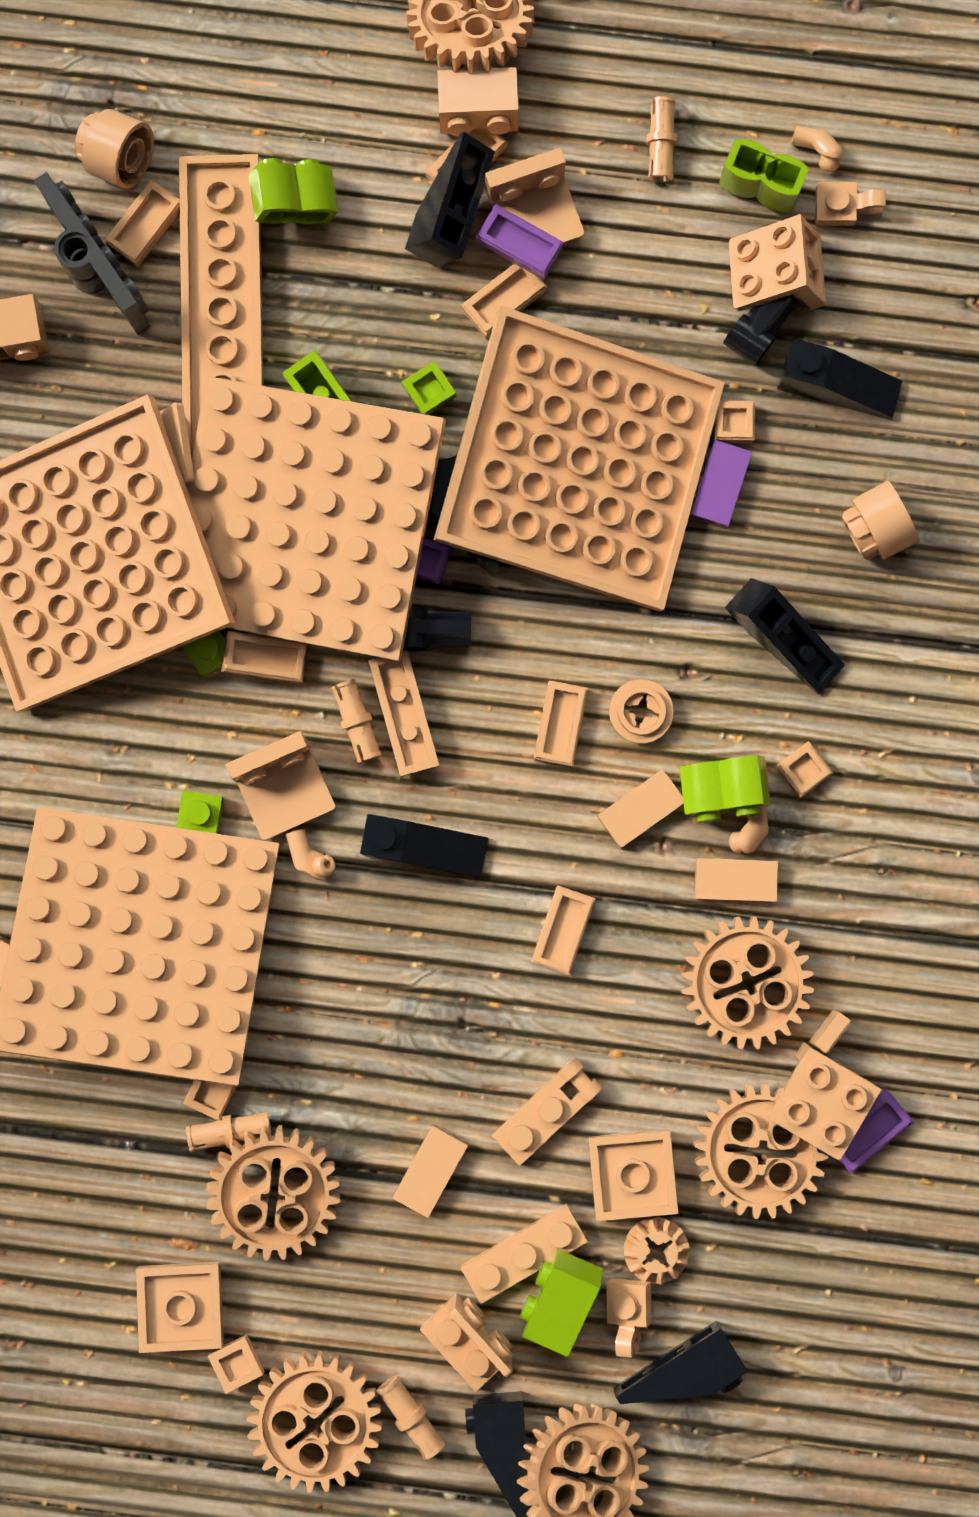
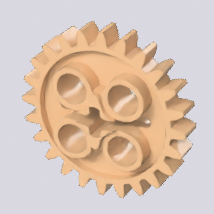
(469, 30)
(760, 1017)
(756, 1187)
(237, 1189)
(591, 1434)
(339, 1448)

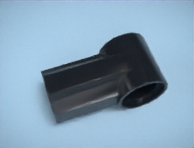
(755, 331)
(437, 629)

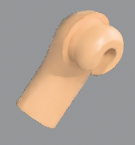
(822, 143)
(751, 834)
(307, 860)

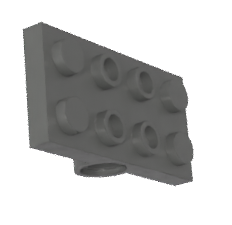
(87, 258)

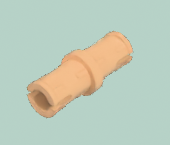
(661, 139)
(356, 720)
(223, 1131)
(410, 1417)

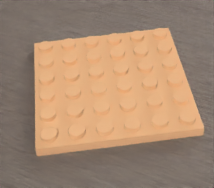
(579, 460)
(314, 512)
(99, 556)
(136, 946)

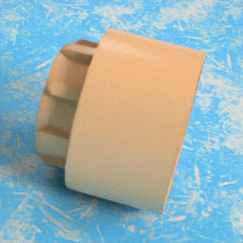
(115, 147)
(880, 523)

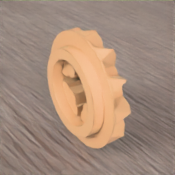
(657, 701)
(660, 1231)

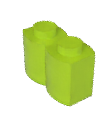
(766, 176)
(293, 192)
(725, 787)

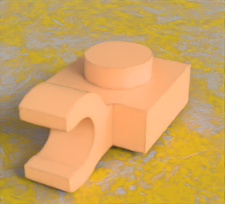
(840, 204)
(630, 1309)

